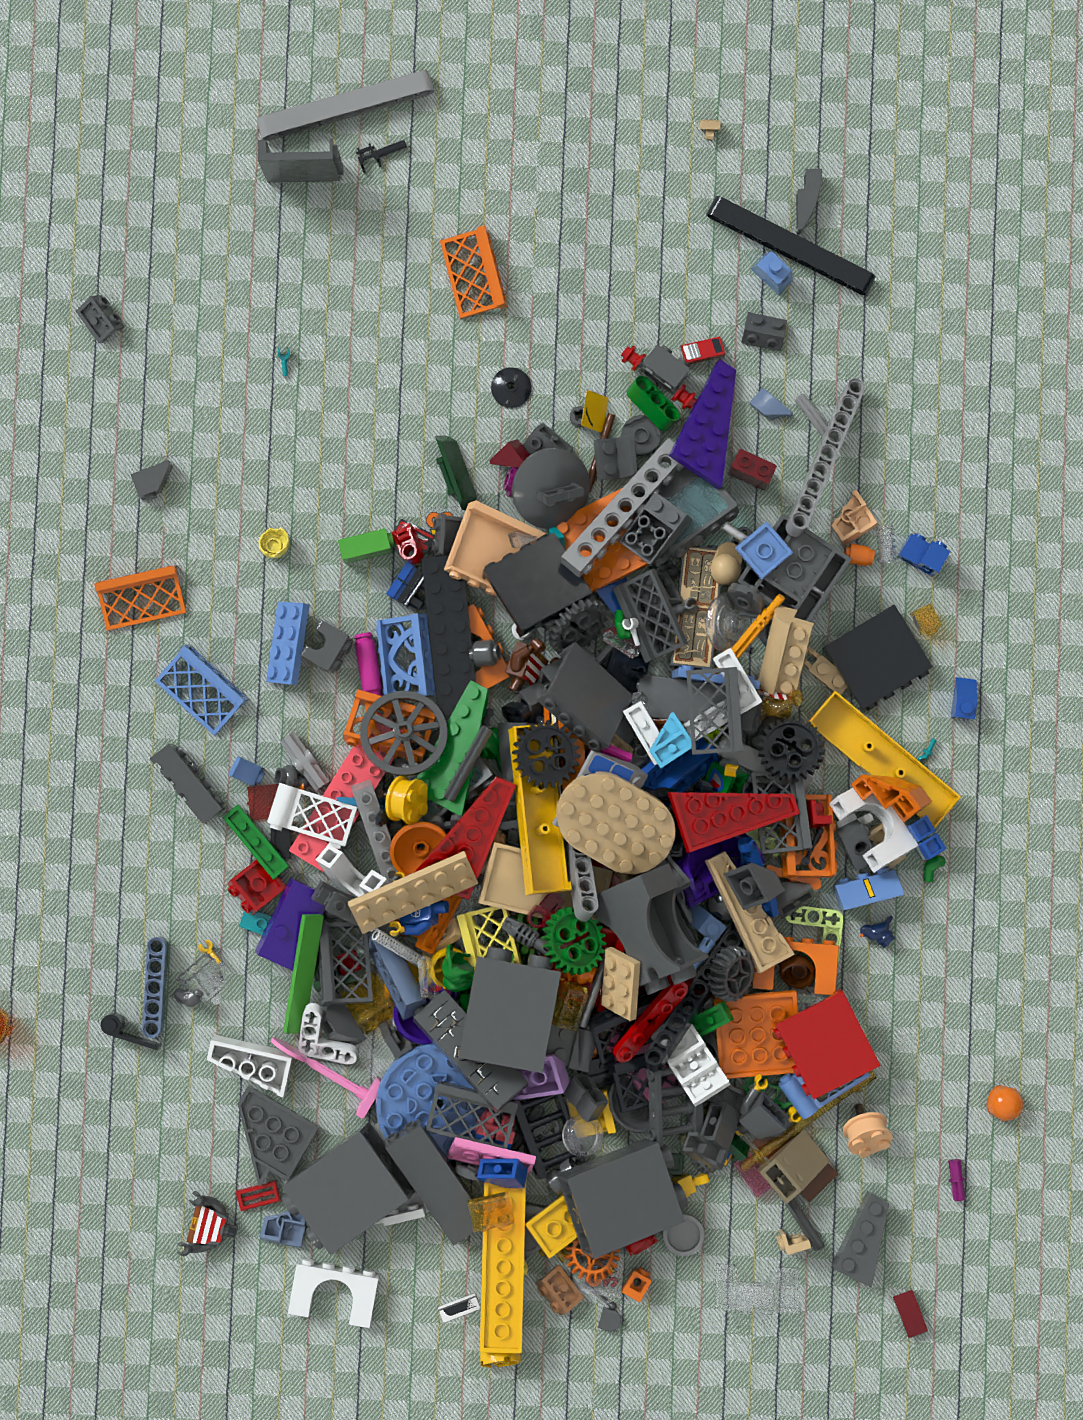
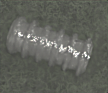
(885, 542)

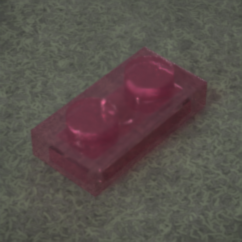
(753, 1177)

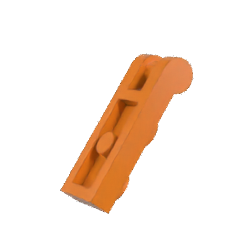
(814, 882)

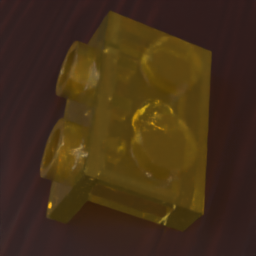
(491, 1211)

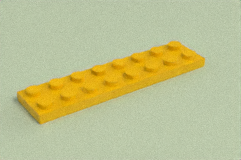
(503, 1279)

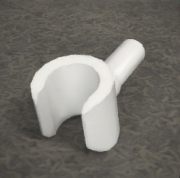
(634, 624)

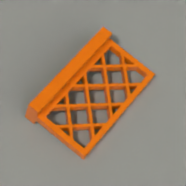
(491, 272)
(132, 581)

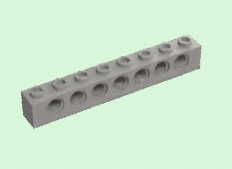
(583, 565)

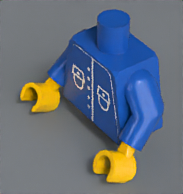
(420, 920)

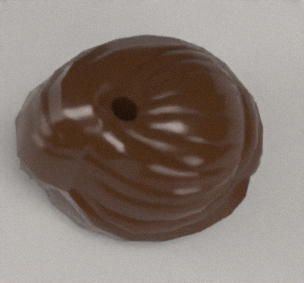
(797, 971)

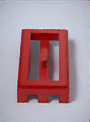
(275, 1191)

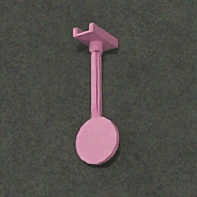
(366, 1095)

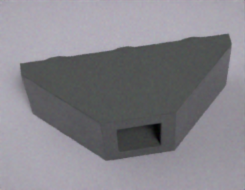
(340, 1024)

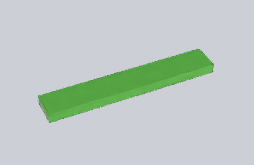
(303, 971)

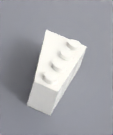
(252, 1062)

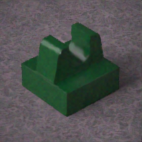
(739, 1149)

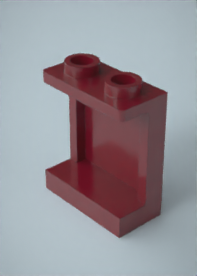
(752, 469)

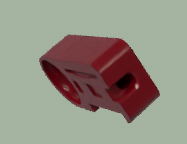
(546, 908)

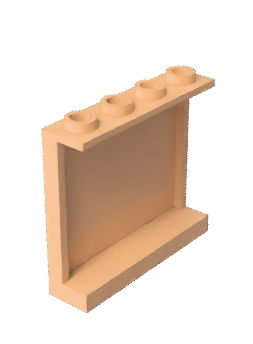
(483, 540)

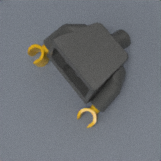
(762, 1115)

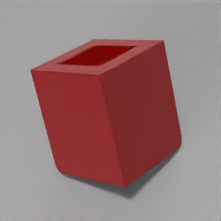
(816, 815)

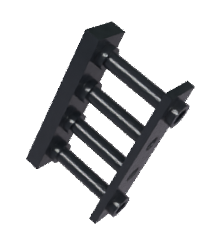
(533, 1146)

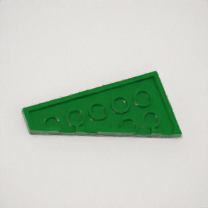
(461, 732)

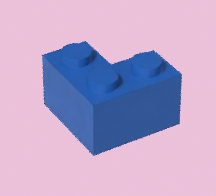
(924, 555)

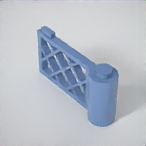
(805, 1104)

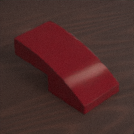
(910, 1314)

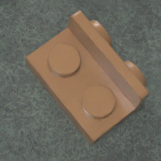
(559, 1290)

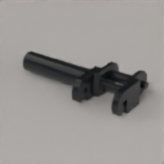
(379, 153)

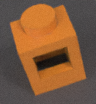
(637, 1291)

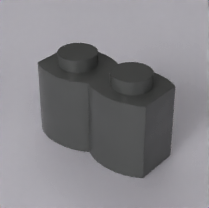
(585, 1097)

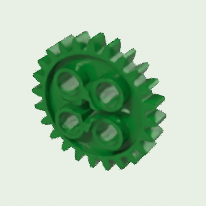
(582, 959)

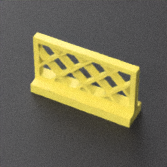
(471, 936)

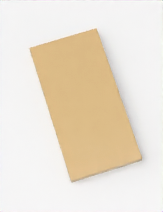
(505, 886)

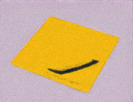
(594, 411)

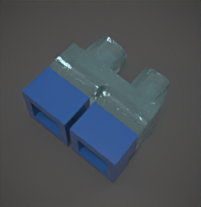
(928, 845)

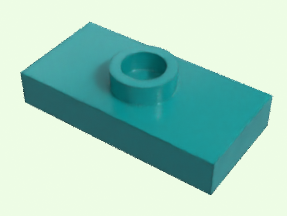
(255, 923)

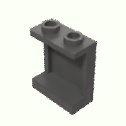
(445, 534)

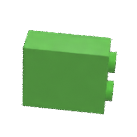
(366, 546)

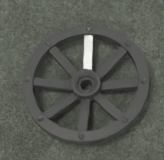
(404, 738)

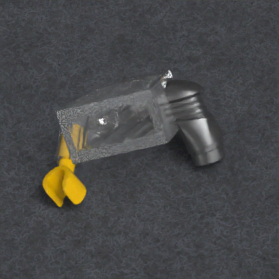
(202, 979)

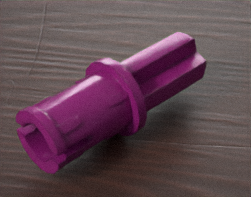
(956, 1179)

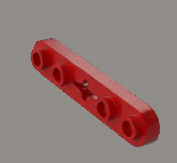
(643, 1030)

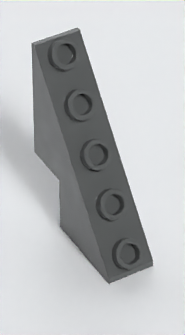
(530, 694)

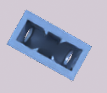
(773, 272)

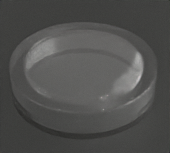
(582, 1137)

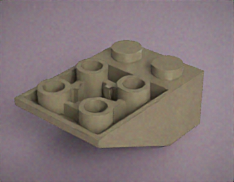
(793, 1166)

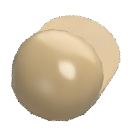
(726, 564)

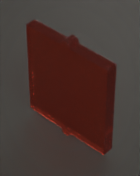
(261, 800)

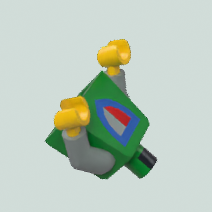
(726, 776)

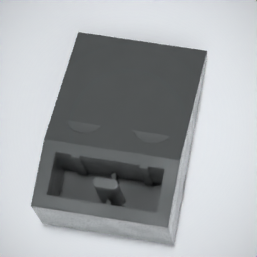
(655, 529)

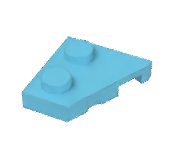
(671, 741)

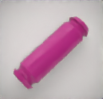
(368, 663)

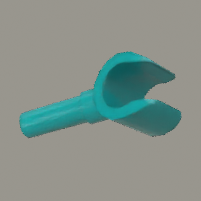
(284, 361)

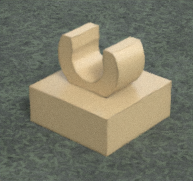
(709, 126)

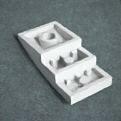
(695, 1066)

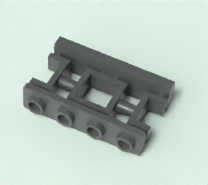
(337, 904)

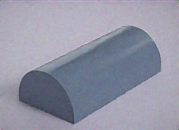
(397, 979)

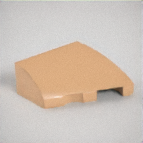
(854, 520)

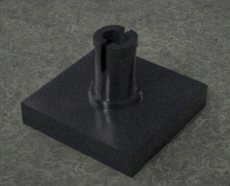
(627, 670)

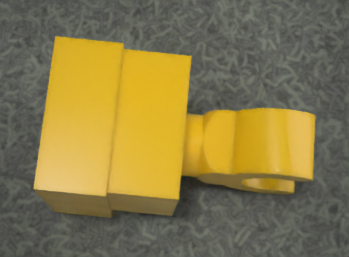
(688, 1183)

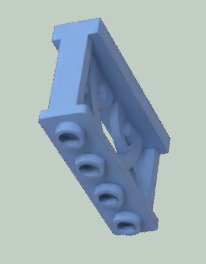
(390, 647)

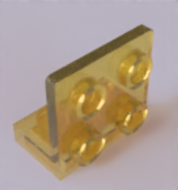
(371, 1014)

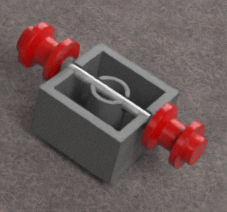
(664, 370)

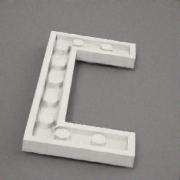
(748, 698)

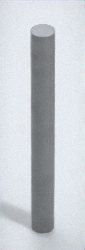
(593, 994)

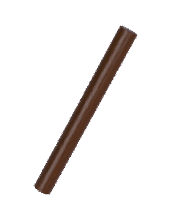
(604, 435)

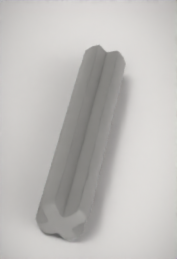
(812, 414)

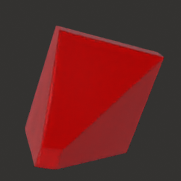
(348, 962)

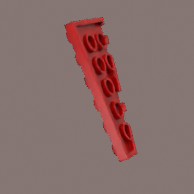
(720, 816)
(475, 830)

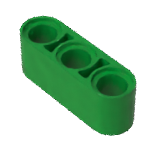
(653, 403)

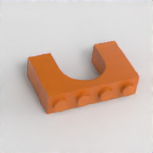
(492, 675)
(825, 960)

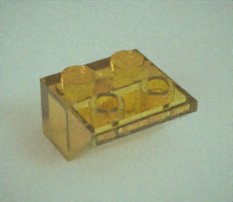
(569, 1004)

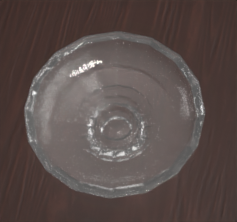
(724, 624)

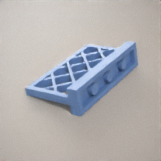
(215, 679)

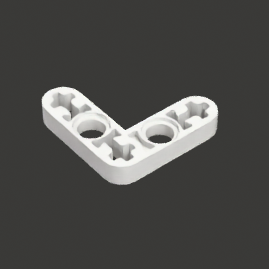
(317, 1043)

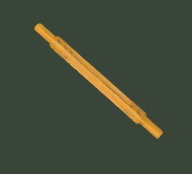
(756, 627)

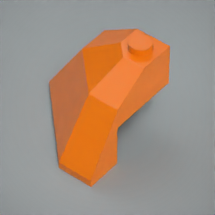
(903, 796)

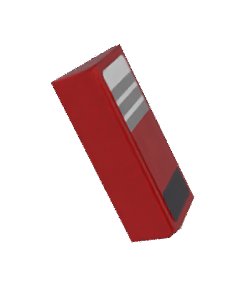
(703, 350)

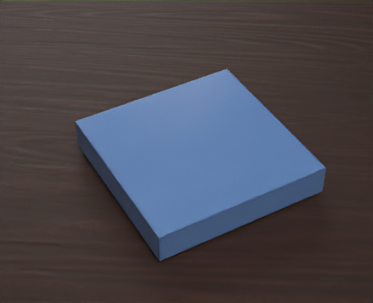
(764, 550)

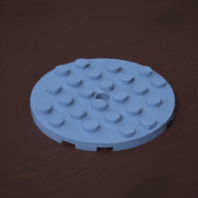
(409, 1091)

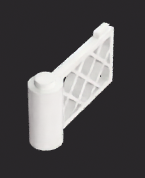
(285, 808)

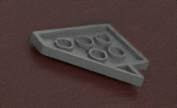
(273, 1134)

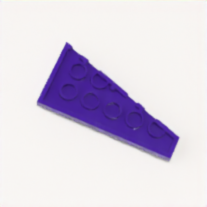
(704, 436)

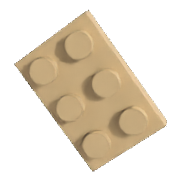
(620, 983)

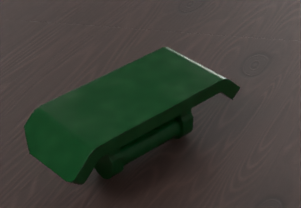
(455, 471)

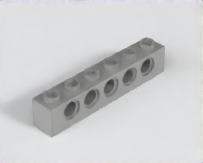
(378, 836)

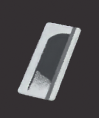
(459, 1308)

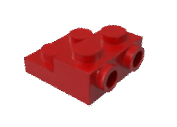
(254, 887)

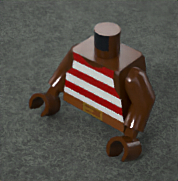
(526, 664)

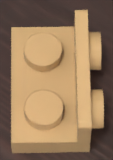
(795, 1243)

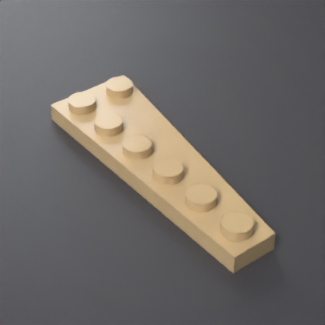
(755, 928)

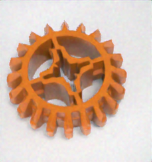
(589, 1271)

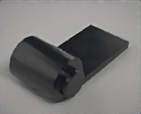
(114, 1025)

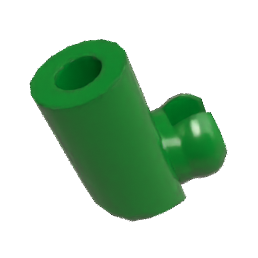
(621, 631)
(931, 865)

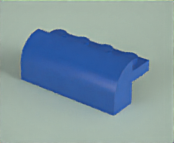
(680, 772)

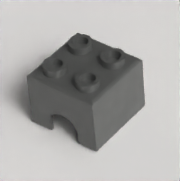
(331, 653)

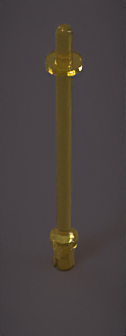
(759, 1155)

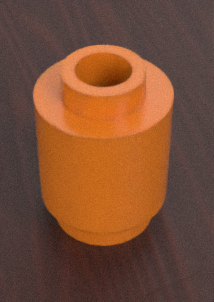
(860, 554)

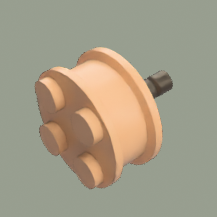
(867, 1132)

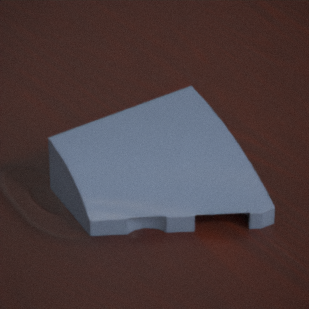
(284, 1229)

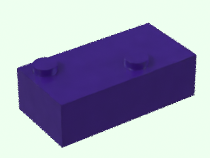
(283, 928)

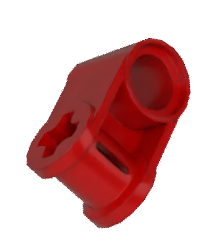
(407, 540)

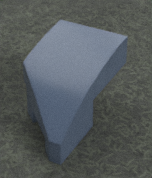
(769, 405)

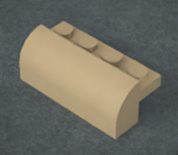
(785, 652)

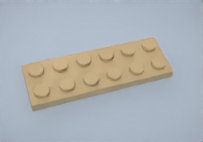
(412, 892)

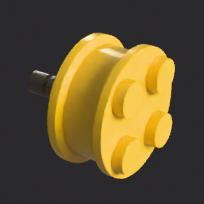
(405, 799)

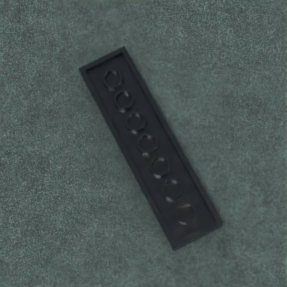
(448, 633)

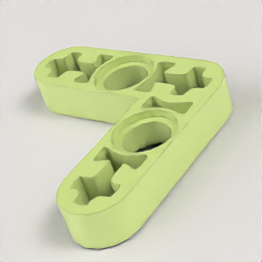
(827, 927)

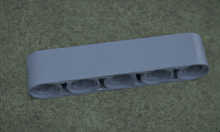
(149, 995)

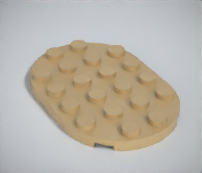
(615, 822)

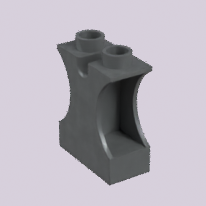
(647, 926)

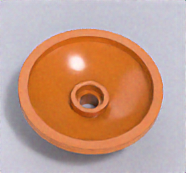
(404, 851)

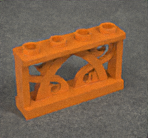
(367, 699)
(826, 840)

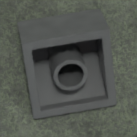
(753, 885)

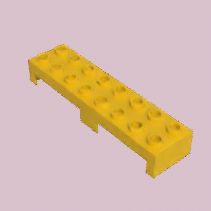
(878, 753)
(539, 839)

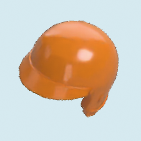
(1004, 1103)

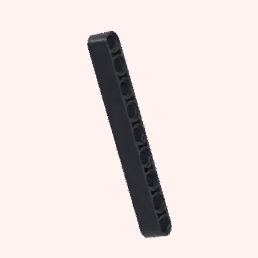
(791, 245)
(690, 999)

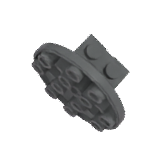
(550, 487)

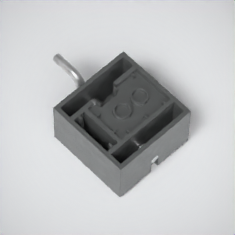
(803, 577)

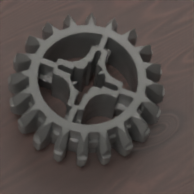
(731, 973)

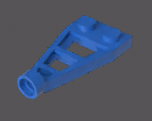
(750, 854)

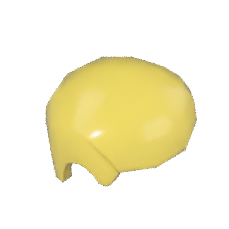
(274, 542)

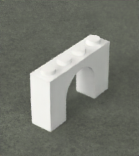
(897, 837)
(346, 876)
(310, 1275)

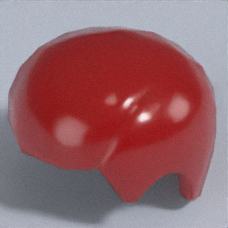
(641, 1245)

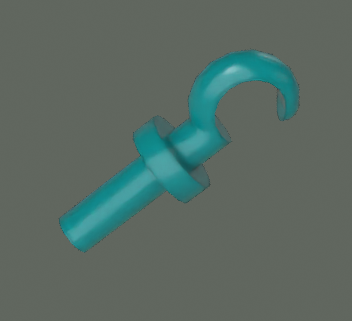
(928, 751)

